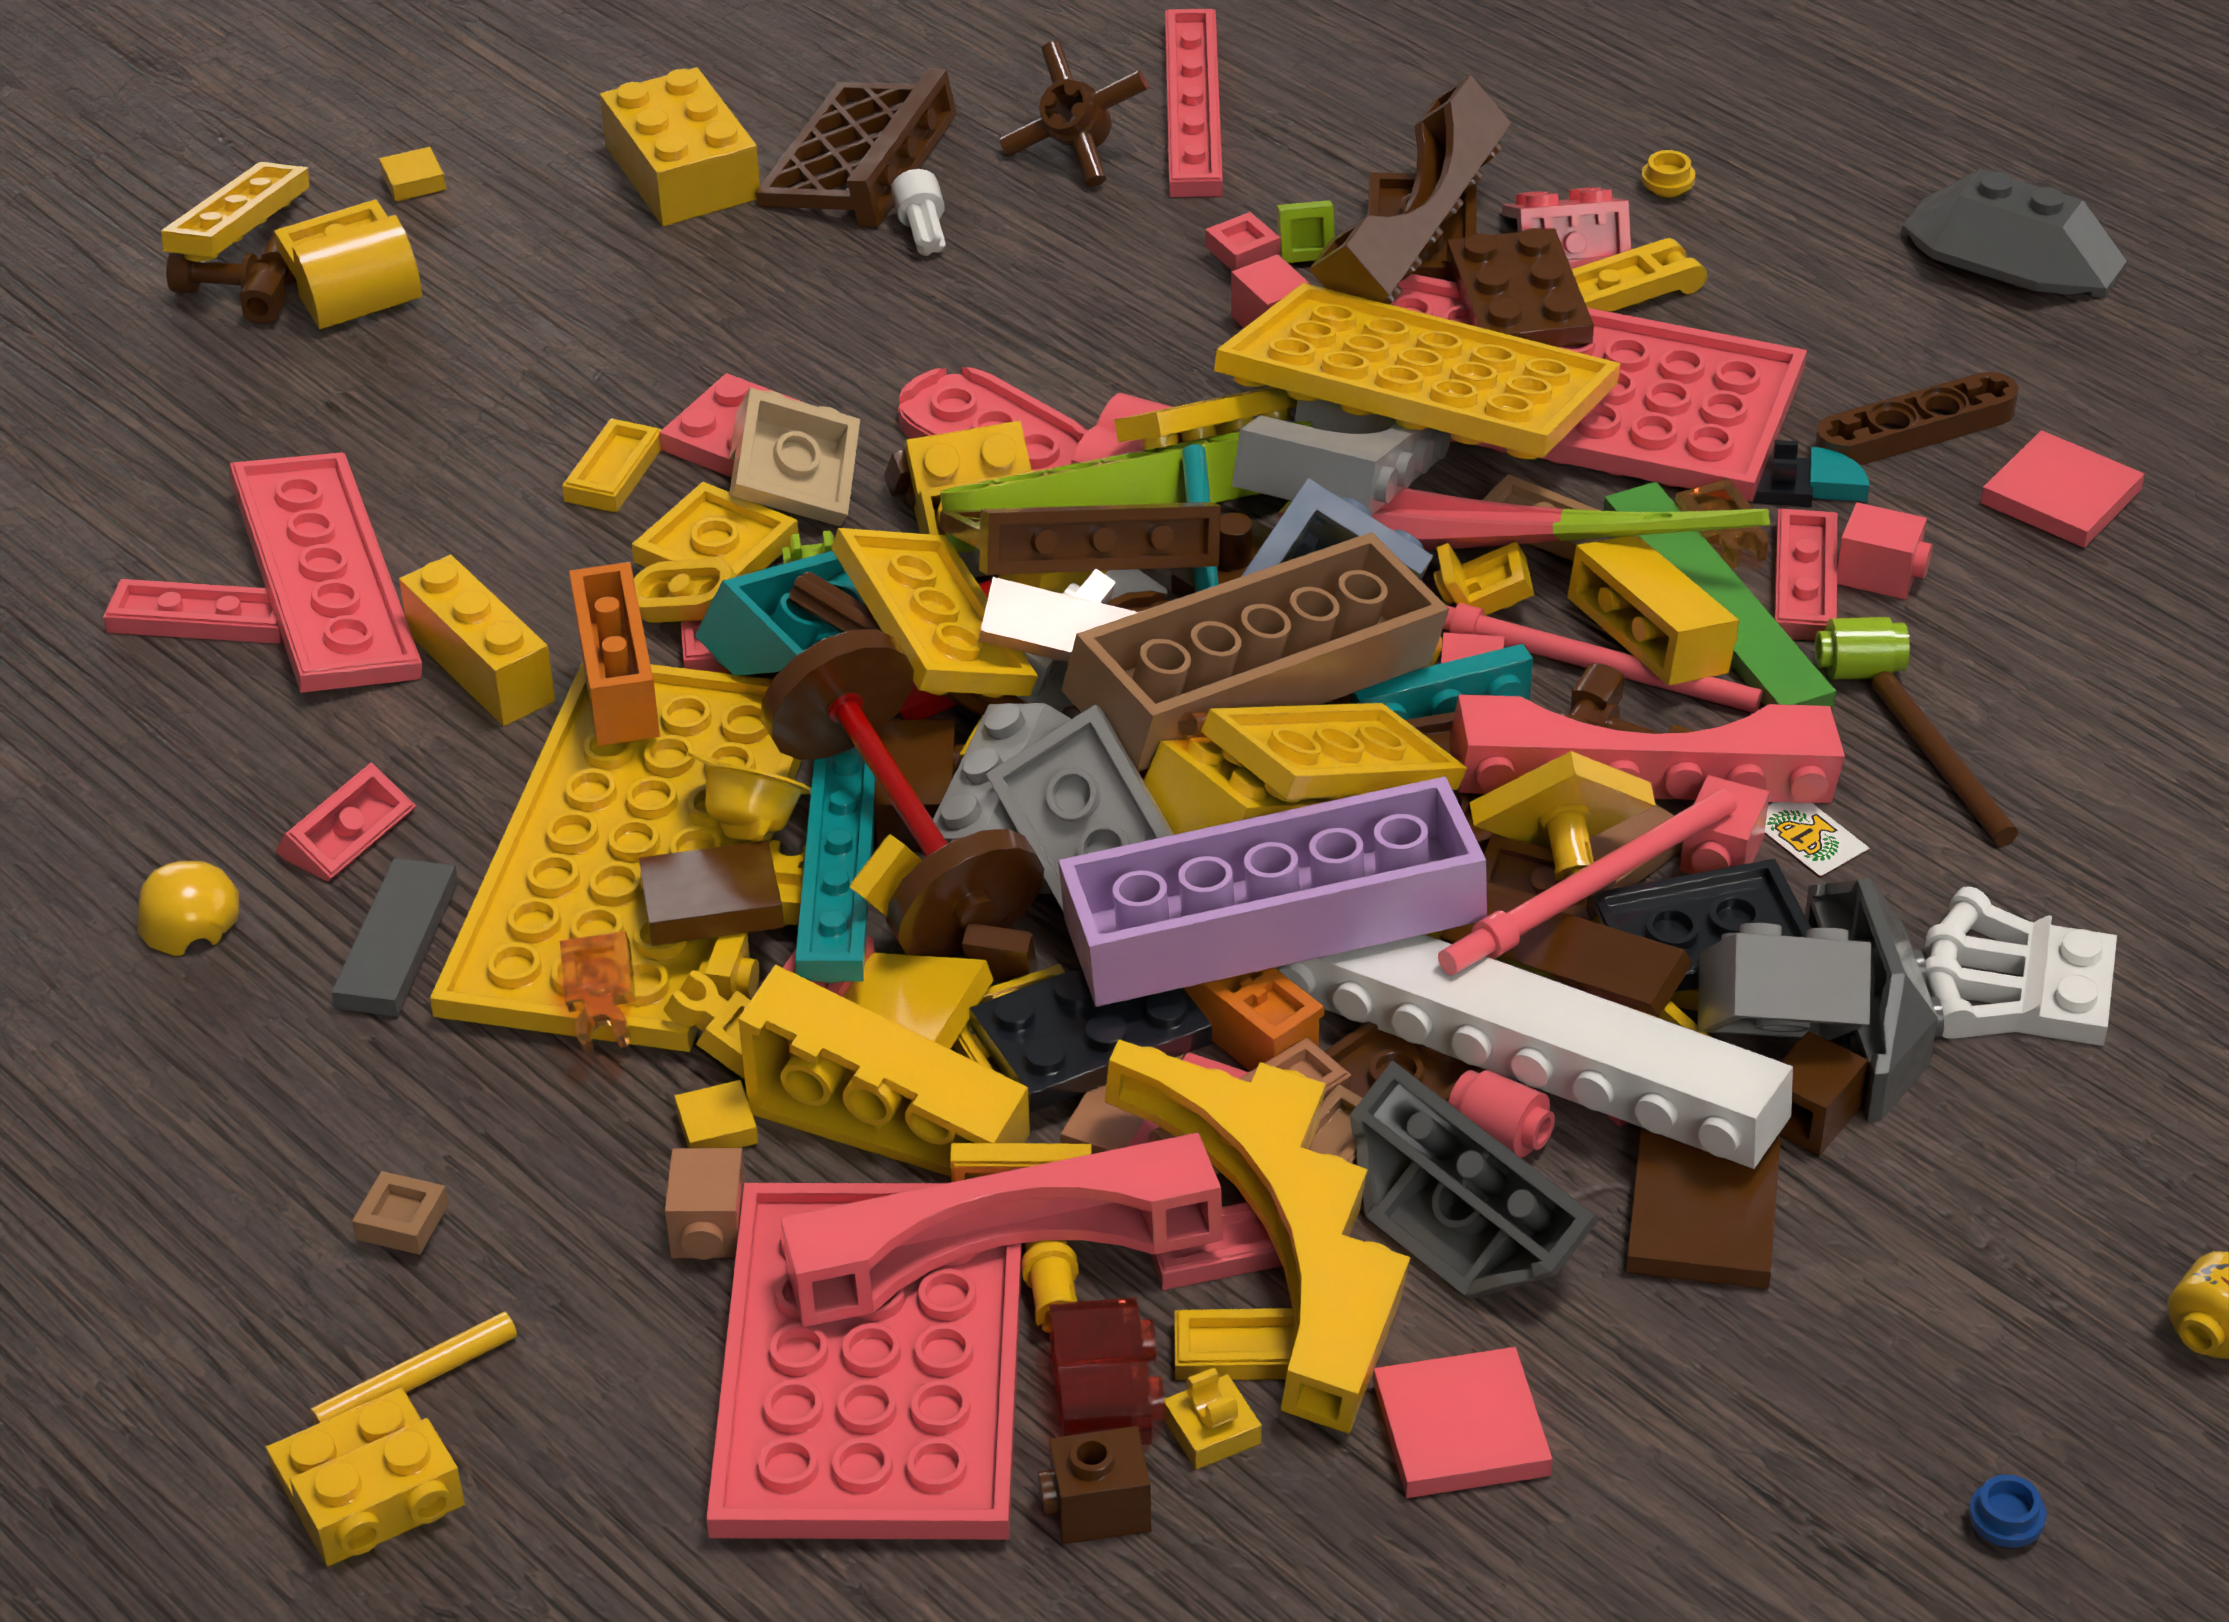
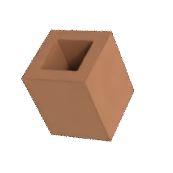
(704, 1202)

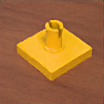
(1563, 807)

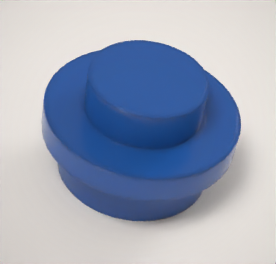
(2008, 1511)

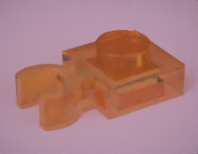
(1725, 496)
(596, 980)

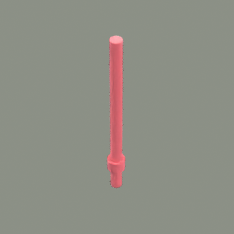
(1471, 620)
(1502, 930)

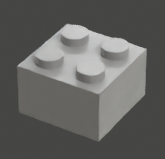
(1784, 983)

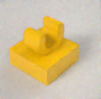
(1211, 1419)

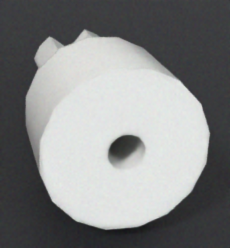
(920, 207)

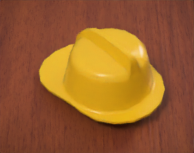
(748, 799)

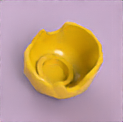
(186, 904)

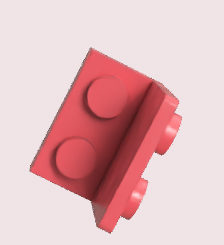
(1588, 223)

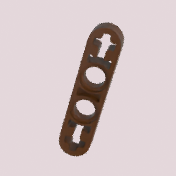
(1975, 405)

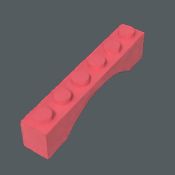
(1776, 749)
(1137, 1196)

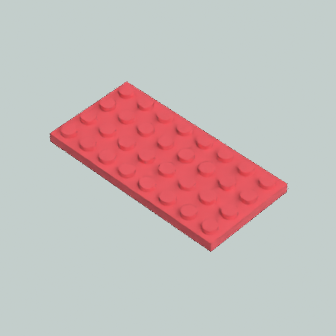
(1684, 401)

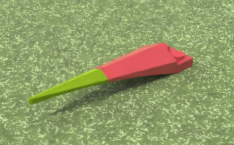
(1481, 523)

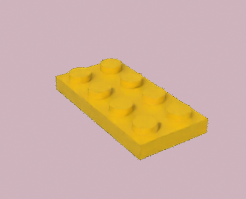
(933, 610)
(1328, 749)

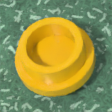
(1668, 173)

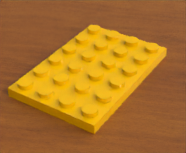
(1418, 370)

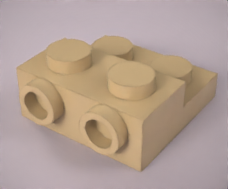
(793, 456)

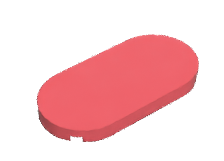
(975, 399)

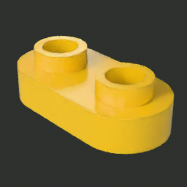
(679, 588)

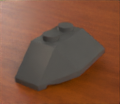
(2017, 235)
(1901, 1009)
(1459, 1192)

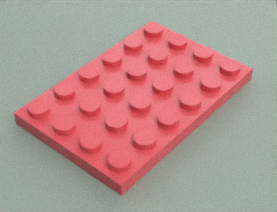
(868, 1418)

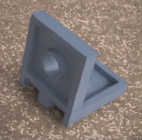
(1323, 520)

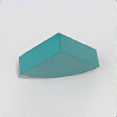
(1837, 476)

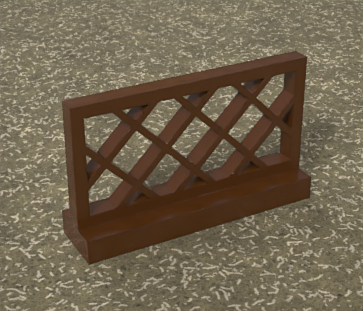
(902, 146)
(1090, 537)

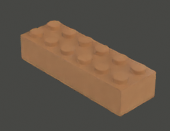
(1258, 641)

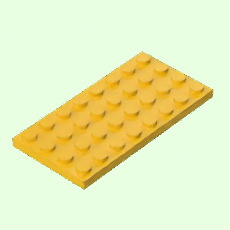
(576, 850)

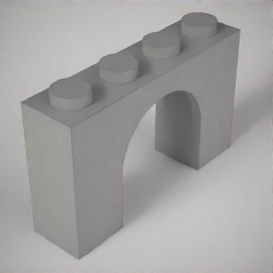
(1343, 452)

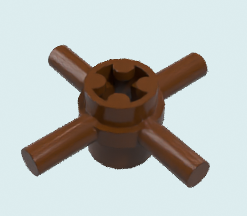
(1077, 99)

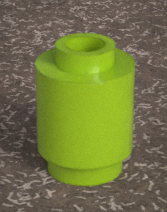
(1862, 647)

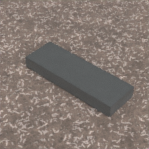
(395, 937)

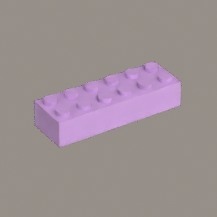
(1272, 890)

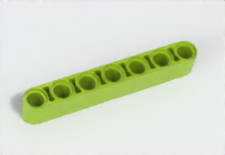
(1121, 479)

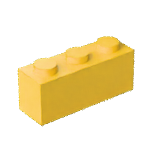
(1653, 609)
(477, 640)

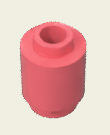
(1505, 1110)

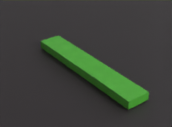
(1763, 650)

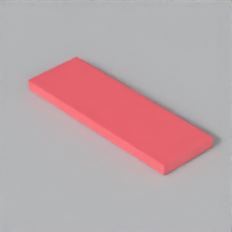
(324, 572)

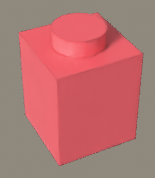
(1260, 287)
(1883, 551)
(1731, 839)

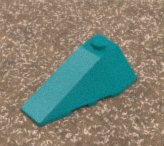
(756, 625)

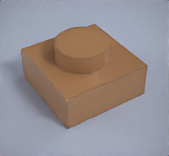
(400, 1212)

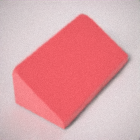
(345, 824)

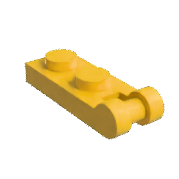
(1639, 276)

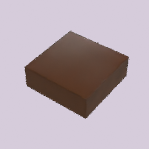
(1006, 950)

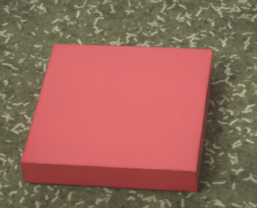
(2062, 488)
(1462, 1422)

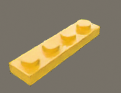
(234, 210)
(1199, 418)

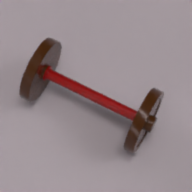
(840, 700)

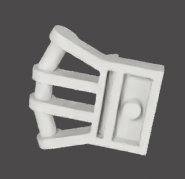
(2062, 971)

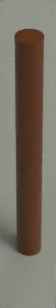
(1944, 759)

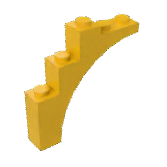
(1307, 1200)

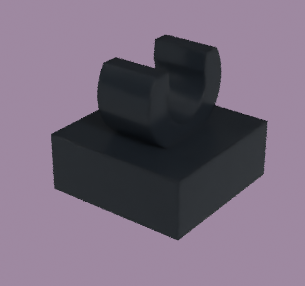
(1785, 477)

